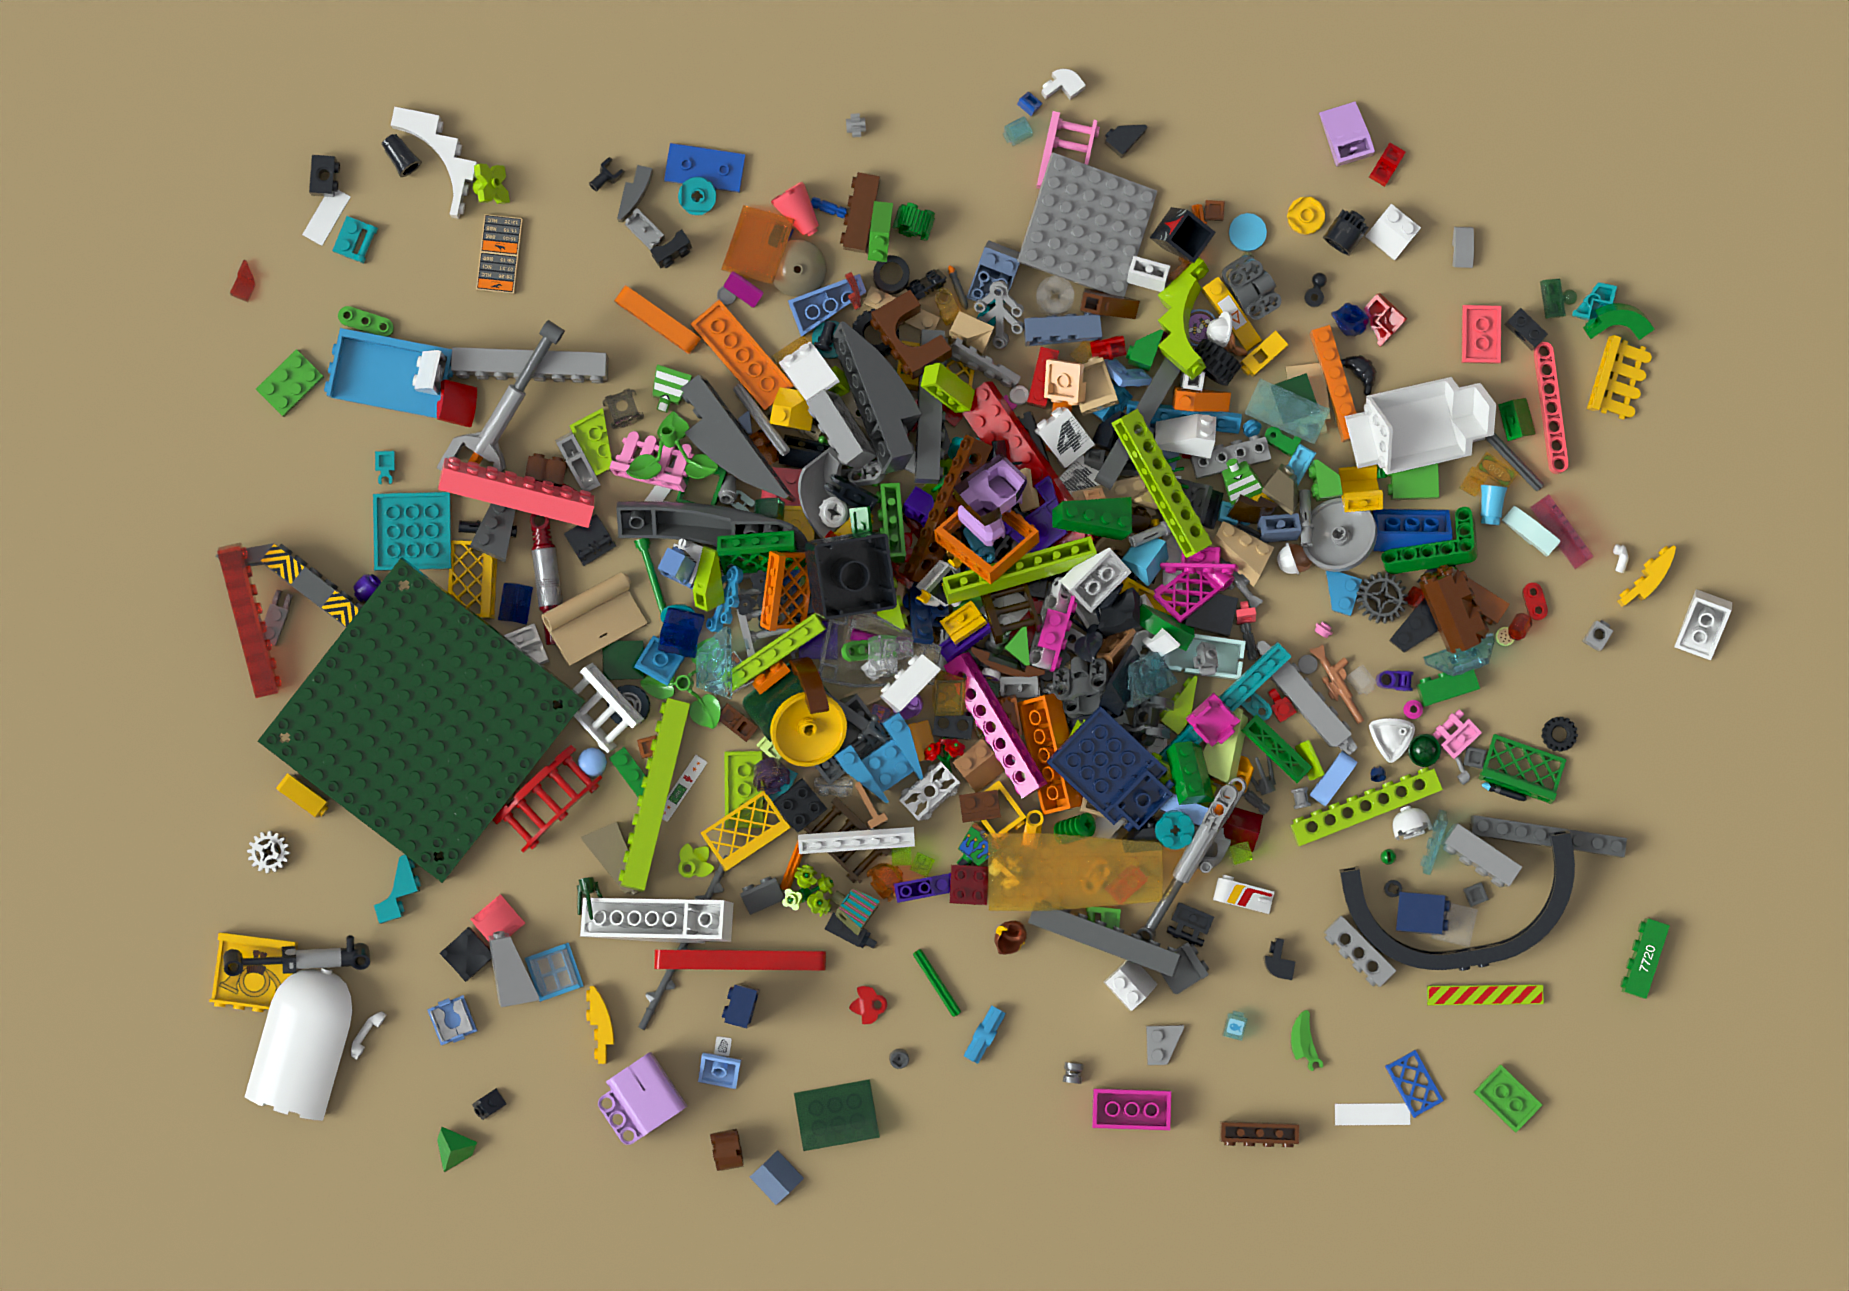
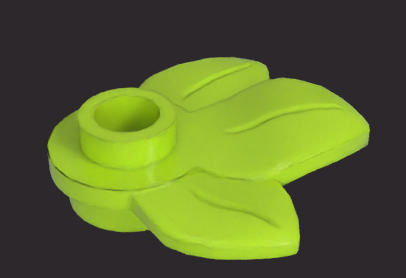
(697, 859)

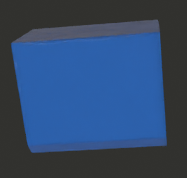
(1029, 103)

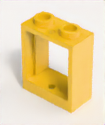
(1016, 823)

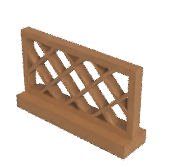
(877, 820)

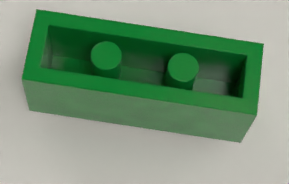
(1446, 687)

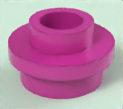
(1408, 713)

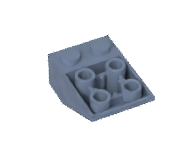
(995, 264)

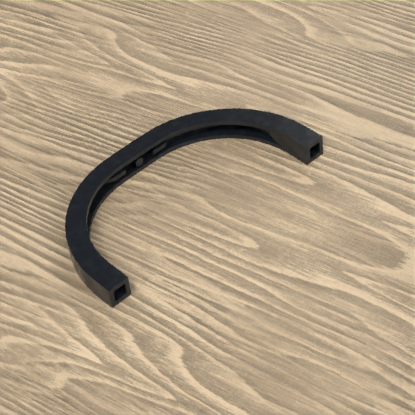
(1478, 955)

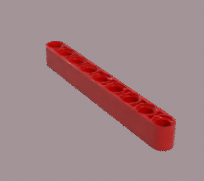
(740, 960)

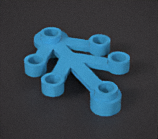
(732, 578)

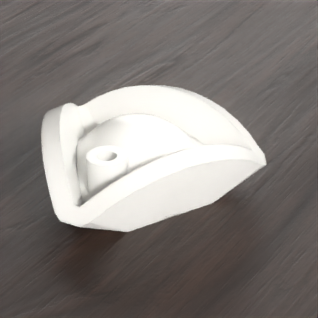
(1392, 737)

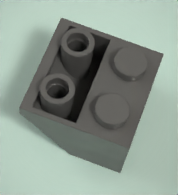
(762, 896)

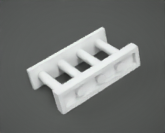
(616, 702)

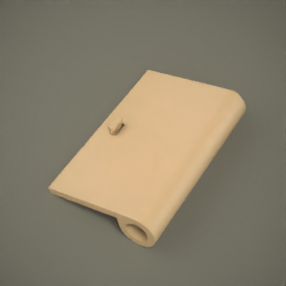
(595, 612)

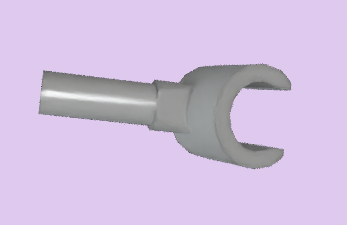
(1464, 776)

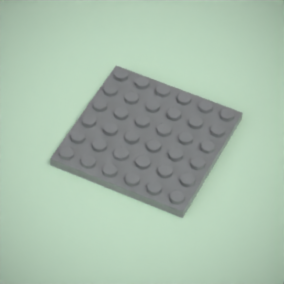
(1086, 225)

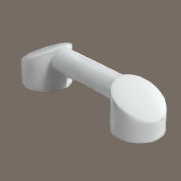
(357, 1049)

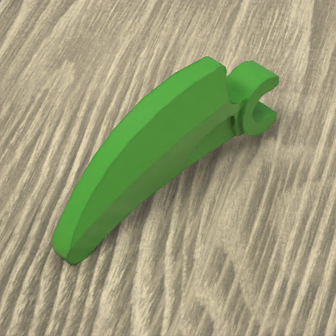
(1302, 1041)

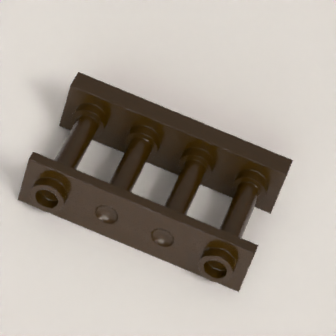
(994, 613)
(852, 822)

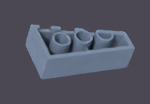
(1062, 329)

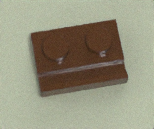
(979, 806)

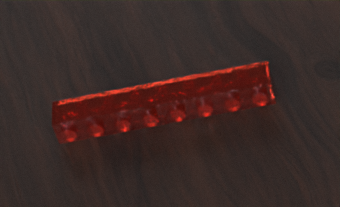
(248, 619)

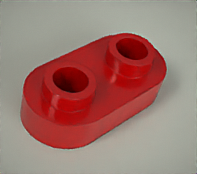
(1535, 601)

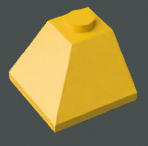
(791, 410)

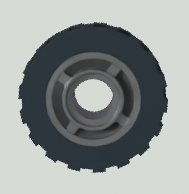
(639, 699)

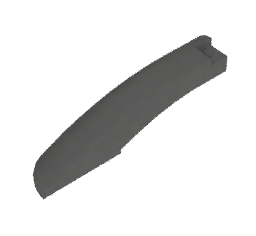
(695, 522)

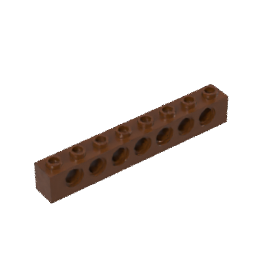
(945, 500)

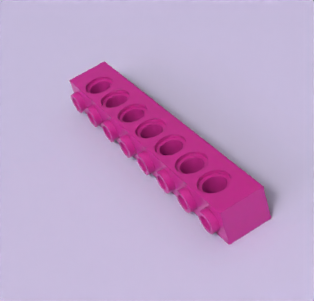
(1004, 729)

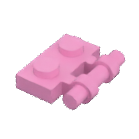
(1461, 738)

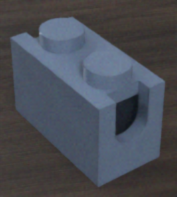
(1279, 527)

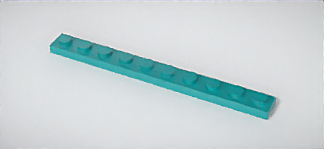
(1241, 688)

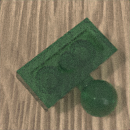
(1554, 298)

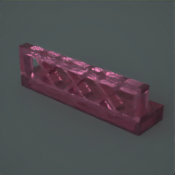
(1559, 526)

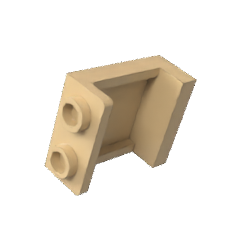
(1099, 387)

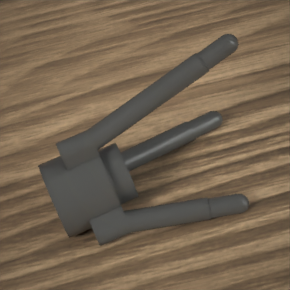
(1265, 784)

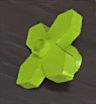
(489, 185)

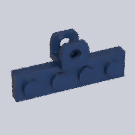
(923, 617)

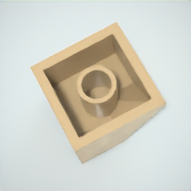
(971, 332)

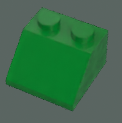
(1144, 350)

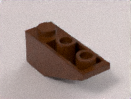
(1108, 304)

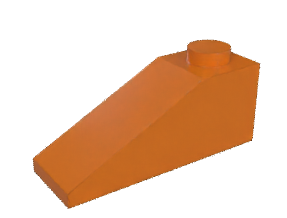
(1200, 400)

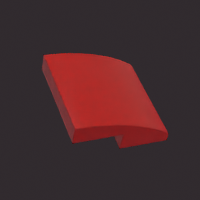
(457, 403)

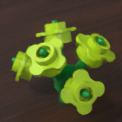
(816, 901)

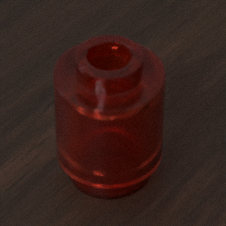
(1519, 626)

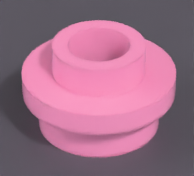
(1323, 629)

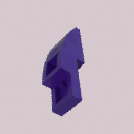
(922, 888)

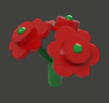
(953, 746)

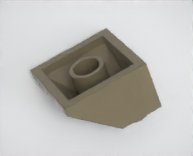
(1283, 488)

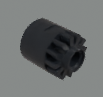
(1346, 231)

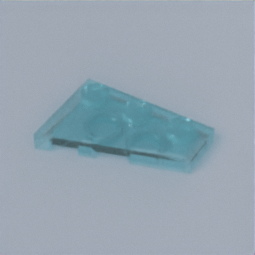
(1434, 842)

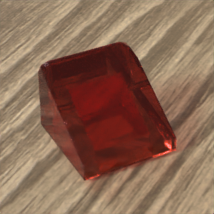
(1414, 597)

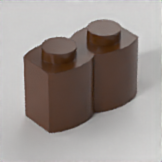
(546, 469)

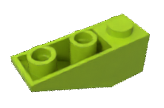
(708, 583)
(1183, 706)

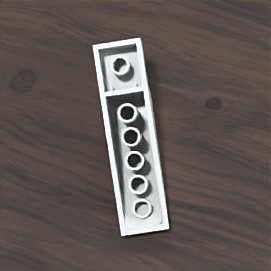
(658, 920)

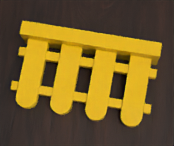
(1602, 382)

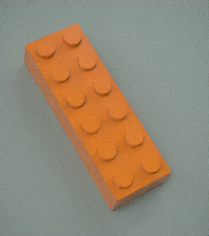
(1044, 733)

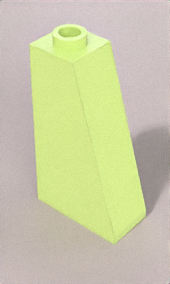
(1224, 758)

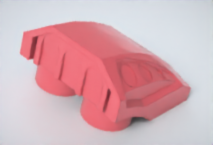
(497, 917)

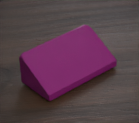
(743, 289)

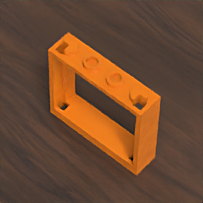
(976, 563)

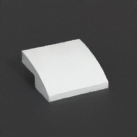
(530, 642)

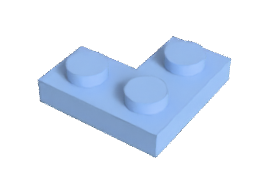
(1126, 377)

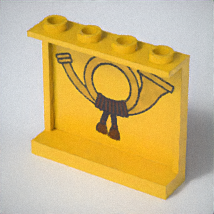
(256, 983)

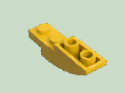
(1654, 571)
(599, 1015)

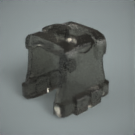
(623, 418)

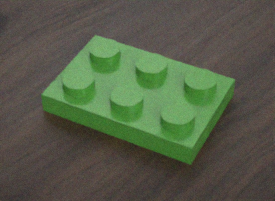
(289, 382)
(1507, 1098)

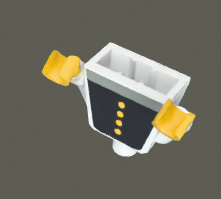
(932, 583)

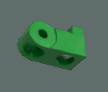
(1281, 442)

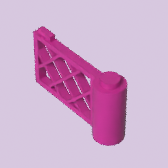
(1217, 581)

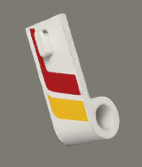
(1243, 895)

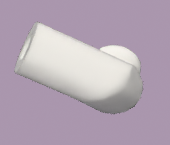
(1623, 557)

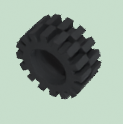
(1559, 722)

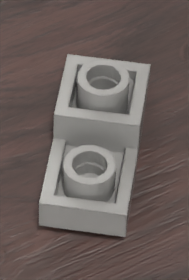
(1463, 247)

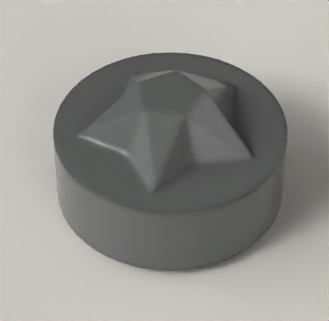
(899, 1058)

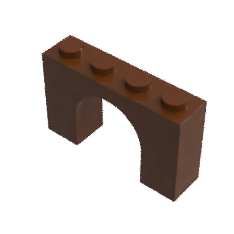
(913, 359)

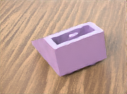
(1346, 134)

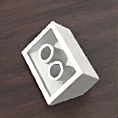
(909, 682)

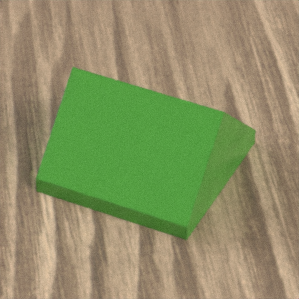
(1019, 646)

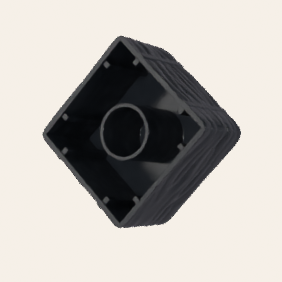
(850, 574)

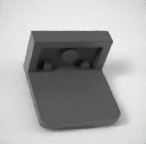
(1189, 969)

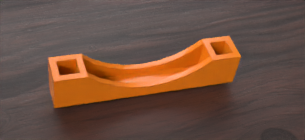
(1333, 371)

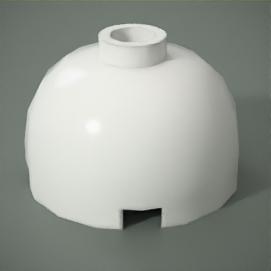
(1410, 823)

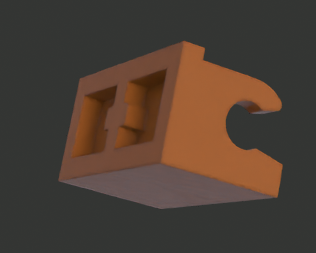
(1010, 706)

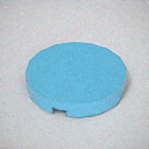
(1247, 232)

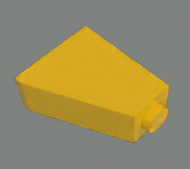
(303, 795)

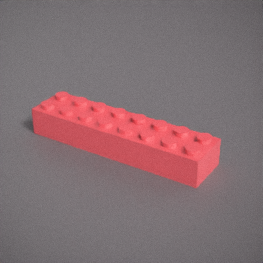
(516, 492)

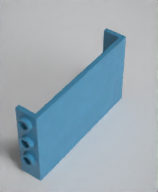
(381, 372)

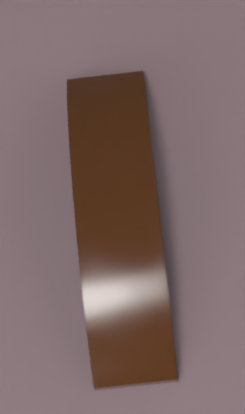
(983, 656)
(811, 683)

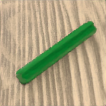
(936, 982)

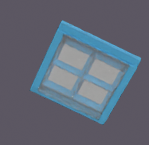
(554, 972)

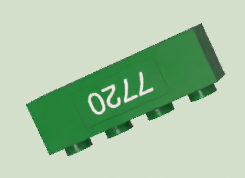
(1645, 958)

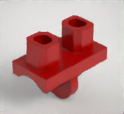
(1108, 347)

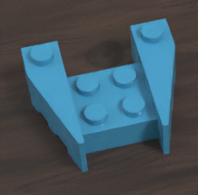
(886, 763)

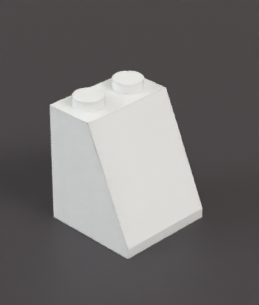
(1130, 984)

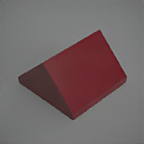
(1243, 827)

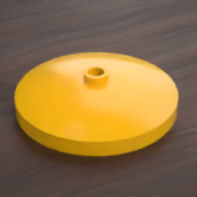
(807, 737)

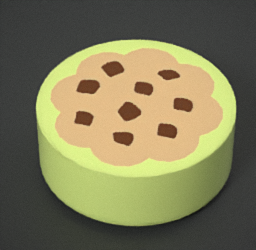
(1502, 637)

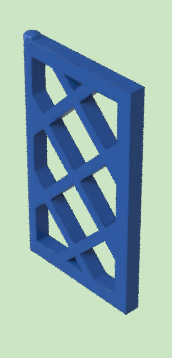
(1430, 1086)

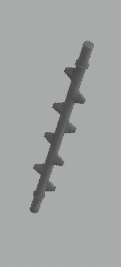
(666, 982)

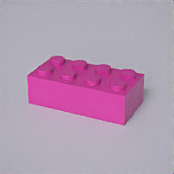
(1131, 1109)

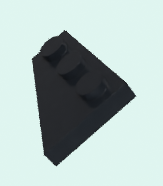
(1415, 628)

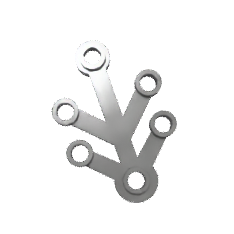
(1000, 312)

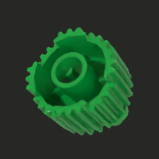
(914, 221)

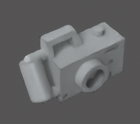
(1206, 658)

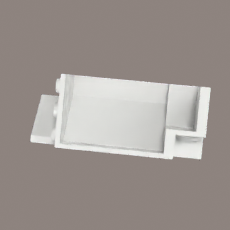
(1421, 425)

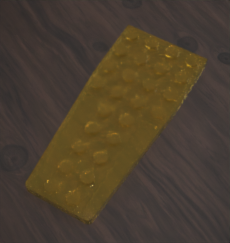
(1071, 871)

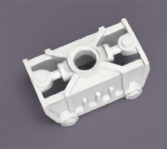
(939, 796)

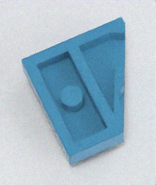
(1342, 591)

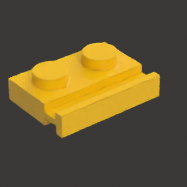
(963, 622)

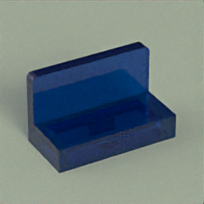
(515, 603)

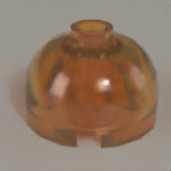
(884, 877)

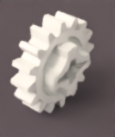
(261, 849)

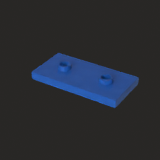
(718, 166)

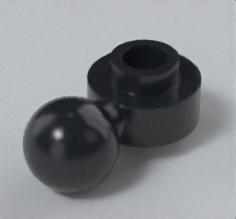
(1319, 280)

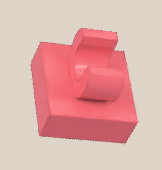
(1245, 614)

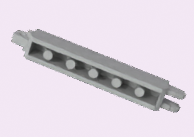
(1311, 704)

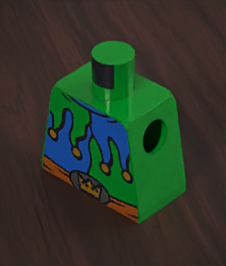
(974, 846)

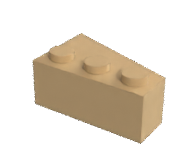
(1243, 550)

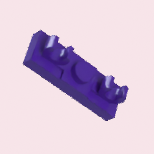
(950, 650)

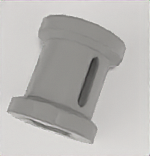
(1301, 798)

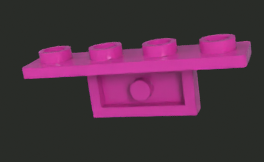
(1205, 560)
(1054, 630)

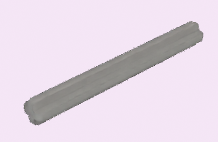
(761, 419)

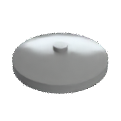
(1340, 537)

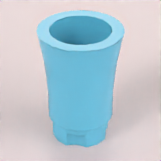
(1492, 504)
(978, 547)

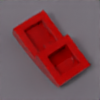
(1387, 164)

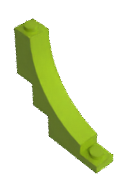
(1179, 300)

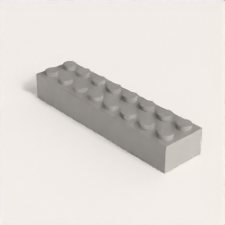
(510, 363)

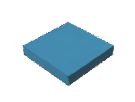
(657, 663)

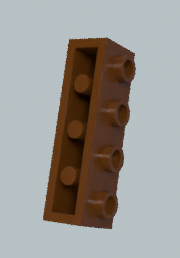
(1255, 1132)

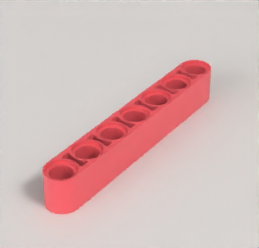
(1554, 399)

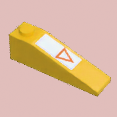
(1223, 301)

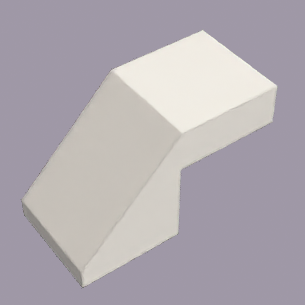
(1161, 643)

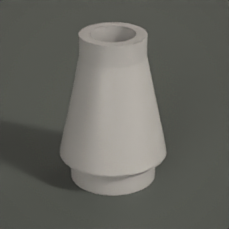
(728, 490)

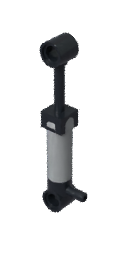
(353, 955)

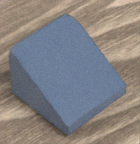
(745, 421)

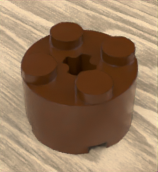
(727, 1150)

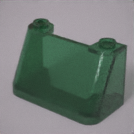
(763, 706)

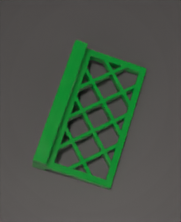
(756, 545)
(1517, 784)

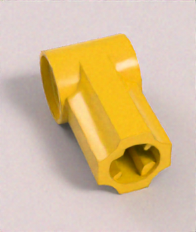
(1033, 828)

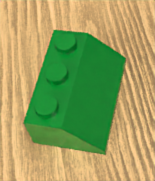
(1189, 773)

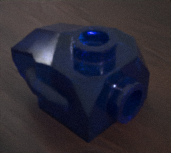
(1351, 319)

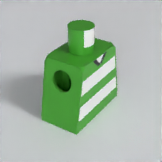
(668, 385)
(1240, 479)

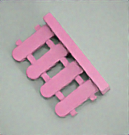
(673, 481)

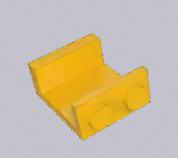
(1360, 489)

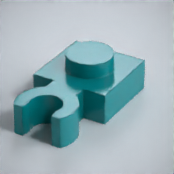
(385, 463)

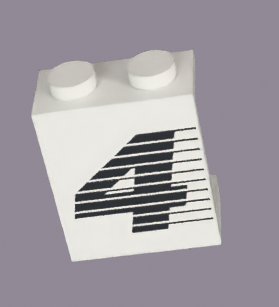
(1064, 436)
(1079, 476)

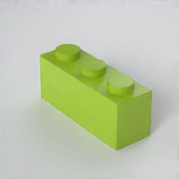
(947, 388)

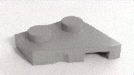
(1161, 1043)

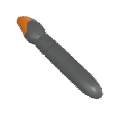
(957, 286)

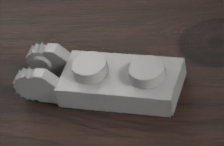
(276, 617)

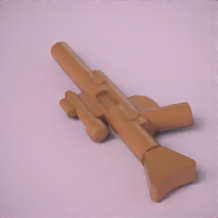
(1337, 686)

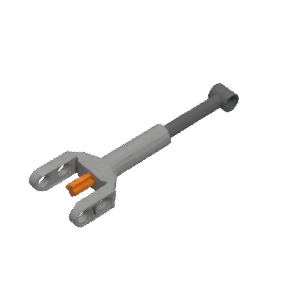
(486, 442)
(1212, 823)

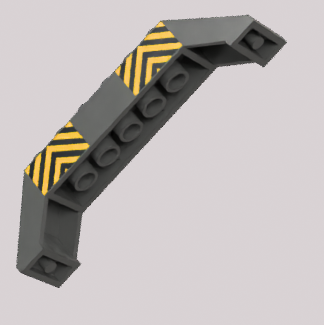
(305, 580)

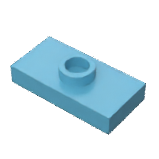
(1301, 460)

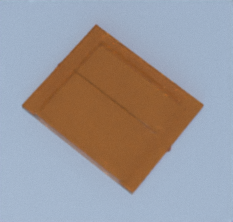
(758, 244)

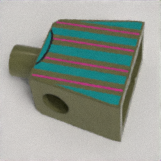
(855, 908)

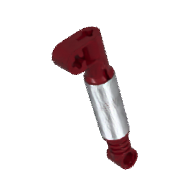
(545, 570)

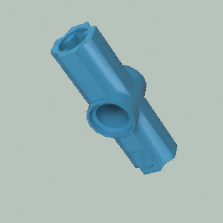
(984, 1034)

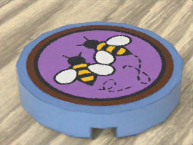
(1198, 325)

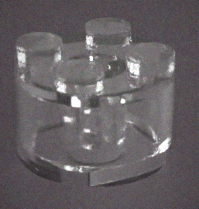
(1054, 285)

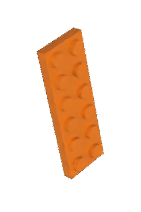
(741, 354)

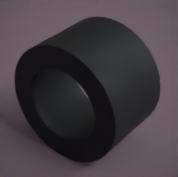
(891, 288)

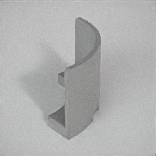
(812, 489)

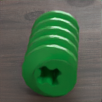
(1078, 825)

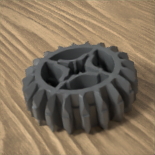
(1391, 599)

